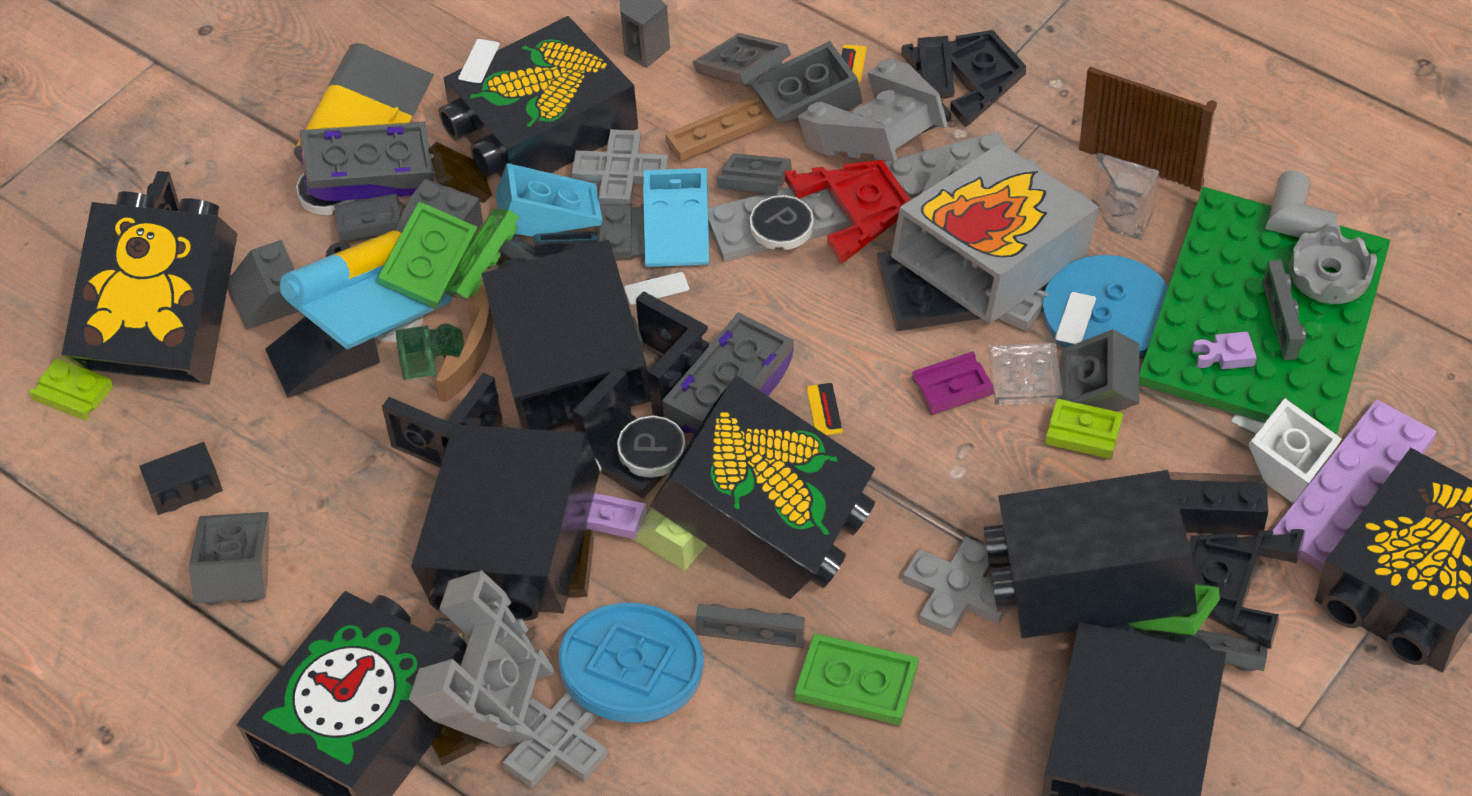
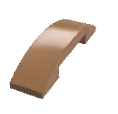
(459, 371)

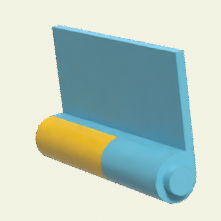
(344, 293)

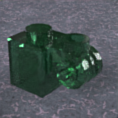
(421, 345)

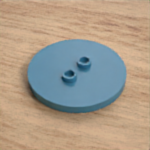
(1125, 294)
(631, 662)

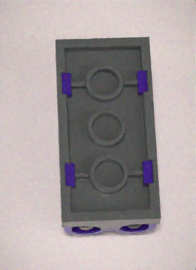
(365, 161)
(742, 350)

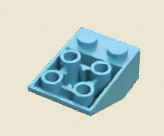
(676, 217)

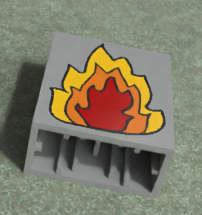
(994, 232)

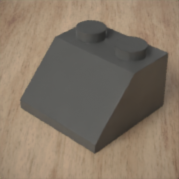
(257, 285)
(1102, 372)

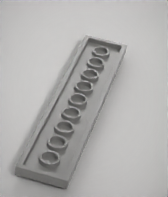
(731, 221)

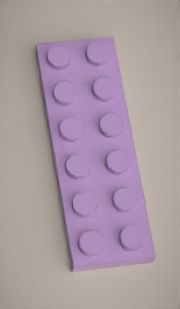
(1352, 479)

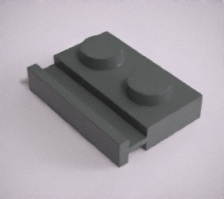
(754, 173)
(367, 217)
(624, 229)

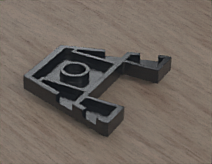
(983, 66)
(1230, 565)

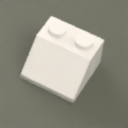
(1291, 449)

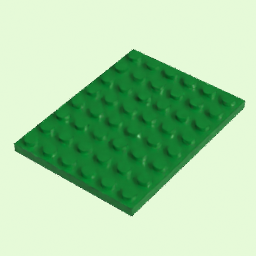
(1222, 292)

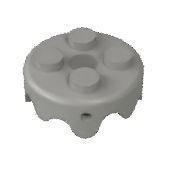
(1330, 249)

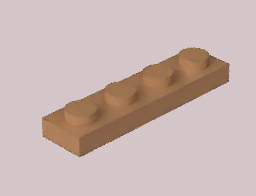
(719, 128)

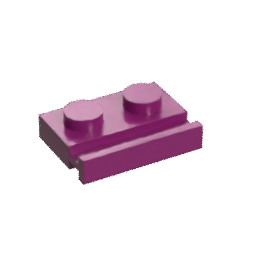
(952, 383)

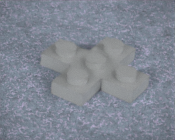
(618, 167)
(954, 586)
(557, 739)

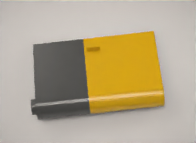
(369, 91)

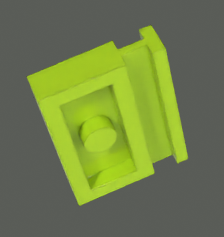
(71, 389)
(1084, 428)

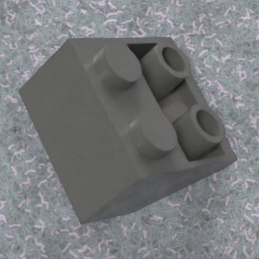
(644, 30)

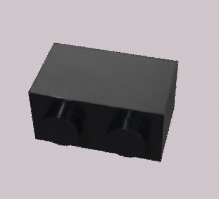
(181, 478)

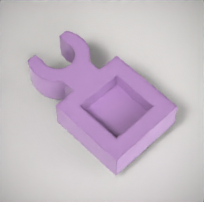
(1229, 349)

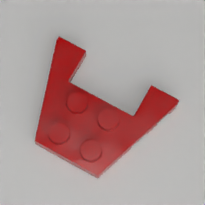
(865, 194)

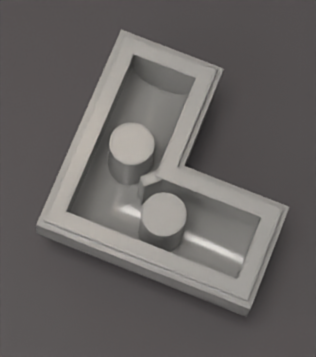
(1289, 208)

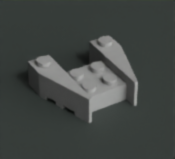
(900, 111)
(497, 672)

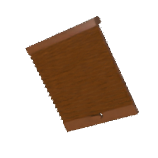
(1146, 127)

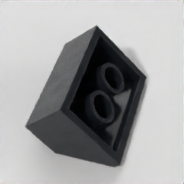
(1221, 502)

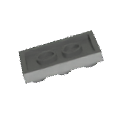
(742, 58)

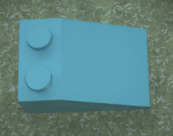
(547, 201)

